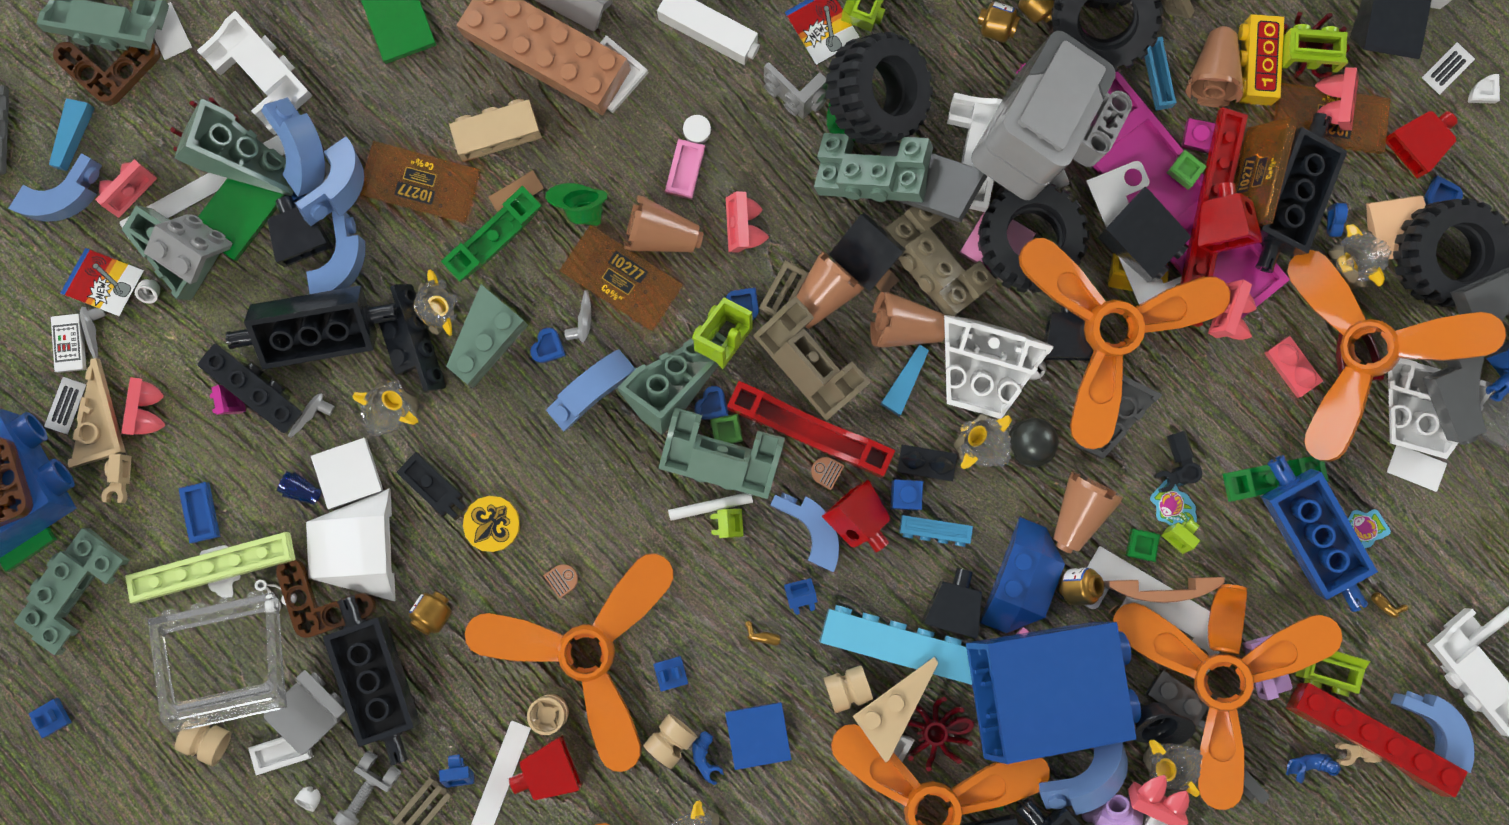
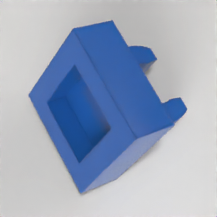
(801, 594)
(670, 673)
(49, 718)
(456, 774)

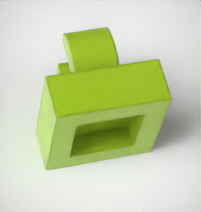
(729, 523)
(1182, 535)

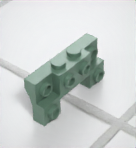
(105, 24)
(873, 176)
(720, 461)
(62, 586)

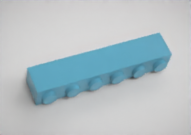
(895, 643)

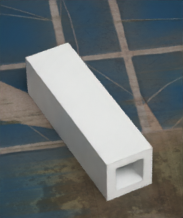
(710, 28)

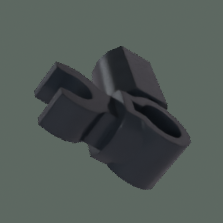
(1187, 471)

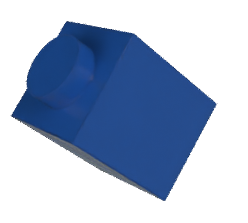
(906, 495)

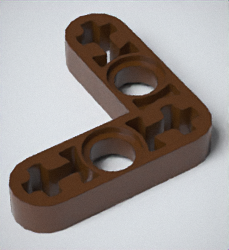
(111, 77)
(17, 489)
(317, 614)

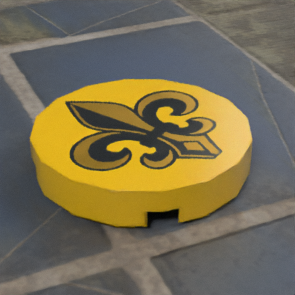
(491, 523)

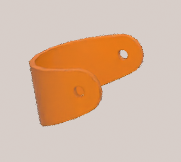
(1227, 619)

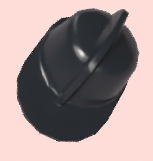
(1162, 725)

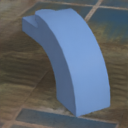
(301, 145)
(340, 187)
(65, 199)
(346, 261)
(589, 389)
(824, 538)
(1449, 727)
(1091, 787)

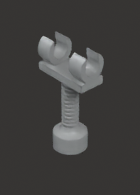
(348, 816)

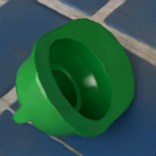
(579, 202)

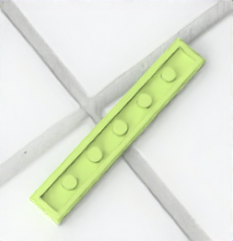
(210, 567)

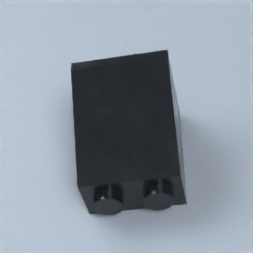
(1392, 26)
(1146, 236)

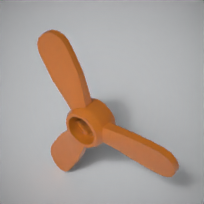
(1437, 339)
(1101, 386)
(528, 642)
(1222, 743)
(986, 789)

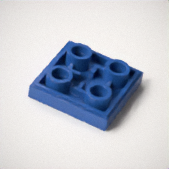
(758, 735)

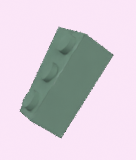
(139, 229)
(484, 337)

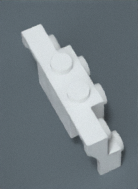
(240, 44)
(975, 115)
(1471, 669)

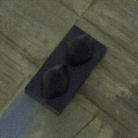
(927, 463)

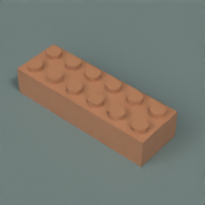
(546, 50)

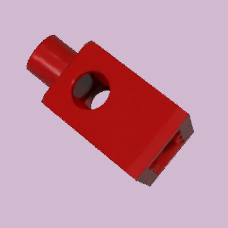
(1423, 141)
(1228, 221)
(859, 517)
(547, 772)

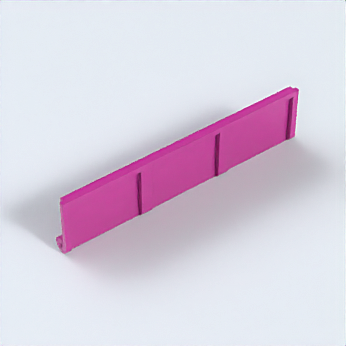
(1150, 143)

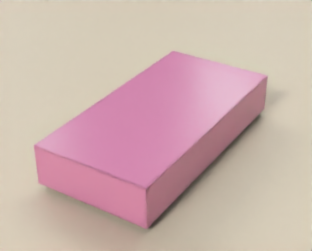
(685, 169)

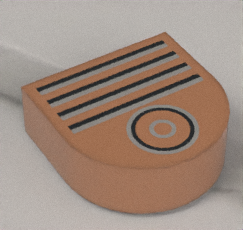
(826, 472)
(562, 579)

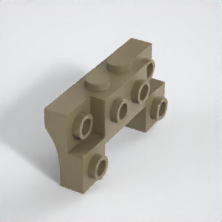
(934, 265)
(806, 362)

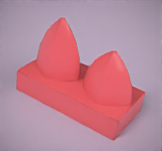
(1343, 87)
(128, 186)
(741, 234)
(1230, 322)
(1293, 367)
(138, 420)
(1151, 801)

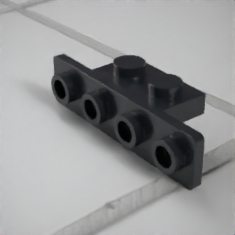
(410, 341)
(251, 387)

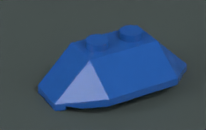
(1024, 579)

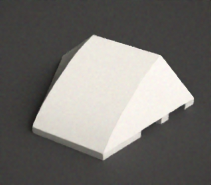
(988, 364)
(1411, 411)
(354, 547)

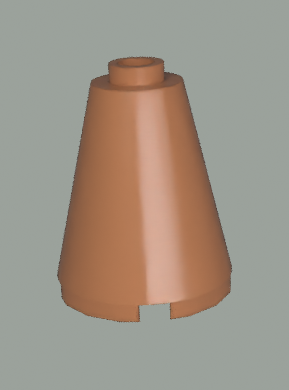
(1217, 71)
(660, 229)
(827, 288)
(904, 322)
(1083, 512)

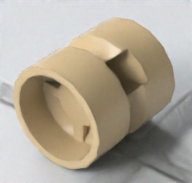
(848, 689)
(547, 714)
(205, 741)
(670, 741)

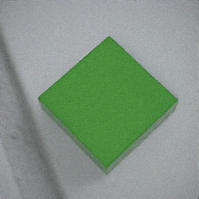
(1186, 169)
(727, 429)

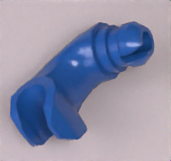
(700, 751)
(1320, 762)

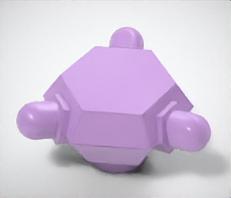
(1115, 812)

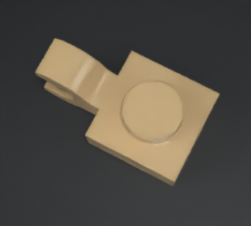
(118, 475)
(1355, 751)

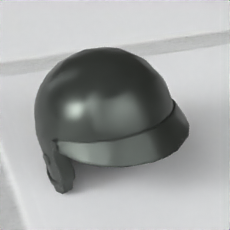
(1033, 442)

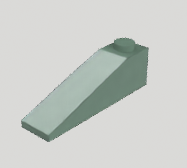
(225, 148)
(668, 384)

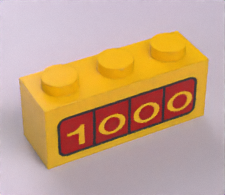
(1261, 59)

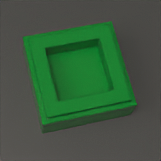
(1142, 545)

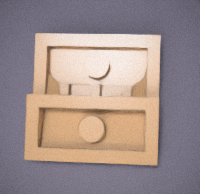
(1388, 216)

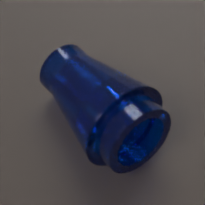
(297, 488)

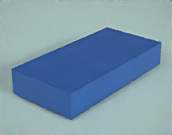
(199, 512)

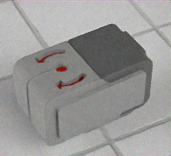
(1051, 116)

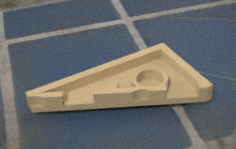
(97, 425)
(889, 714)

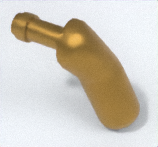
(1385, 606)
(764, 637)

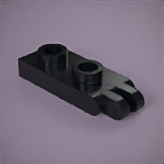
(431, 486)

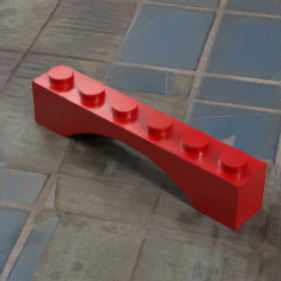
(810, 430)
(1401, 752)

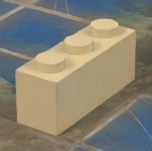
(495, 129)

